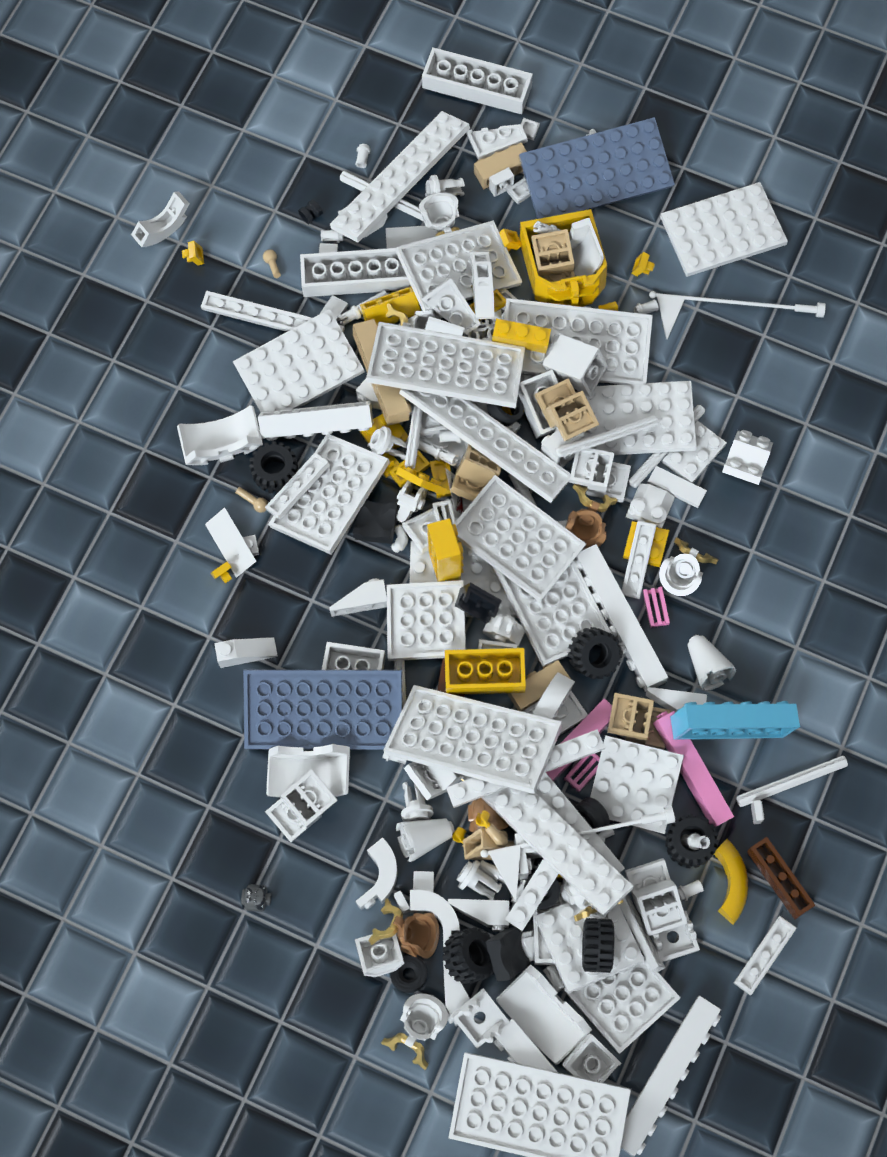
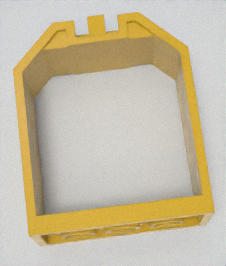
(566, 289)

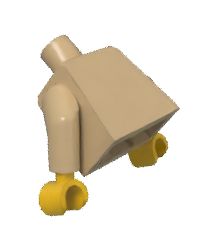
(482, 839)

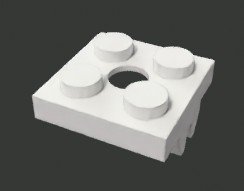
(685, 945)
(491, 1026)

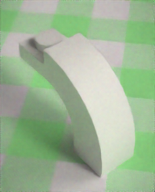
(163, 225)
(554, 696)
(386, 862)
(429, 902)

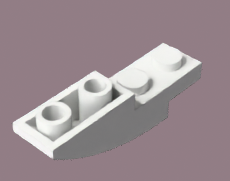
(482, 285)

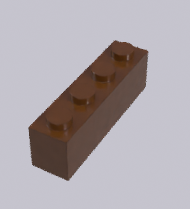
(780, 878)

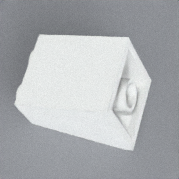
(576, 361)

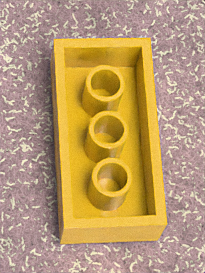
(445, 551)
(485, 671)

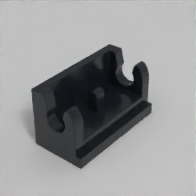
(477, 602)

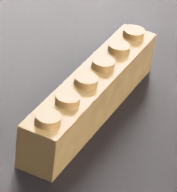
(392, 404)

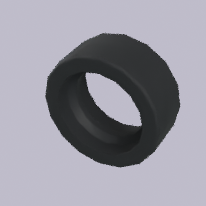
(505, 419)

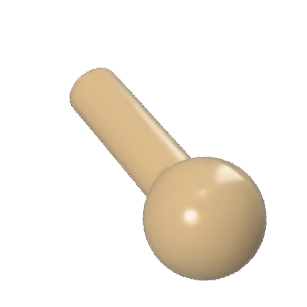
(270, 257)
(258, 503)

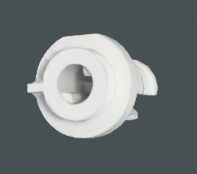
(435, 185)
(383, 441)
(415, 809)
(471, 875)

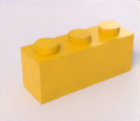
(402, 301)
(519, 334)

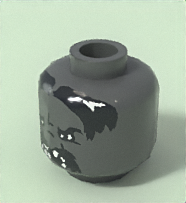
(255, 897)

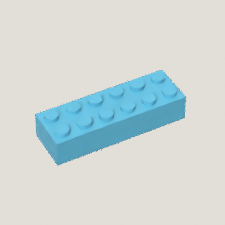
(734, 720)

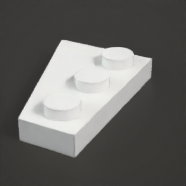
(488, 142)

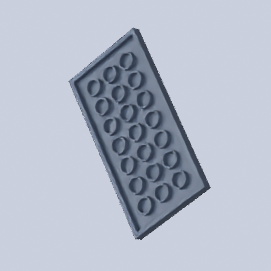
(597, 169)
(320, 708)

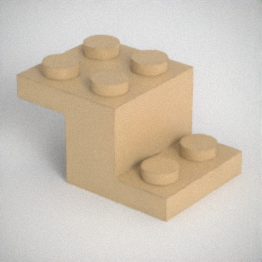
(553, 255)
(566, 409)
(473, 474)
(635, 720)

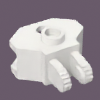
(409, 502)
(504, 629)

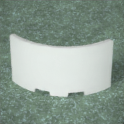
(585, 248)
(220, 438)
(290, 764)
(543, 1015)

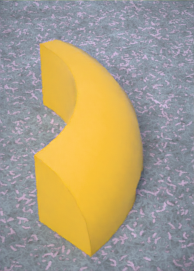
(737, 881)

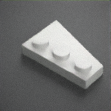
(451, 305)

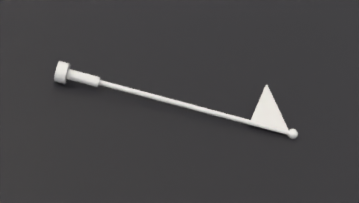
(671, 304)
(508, 858)

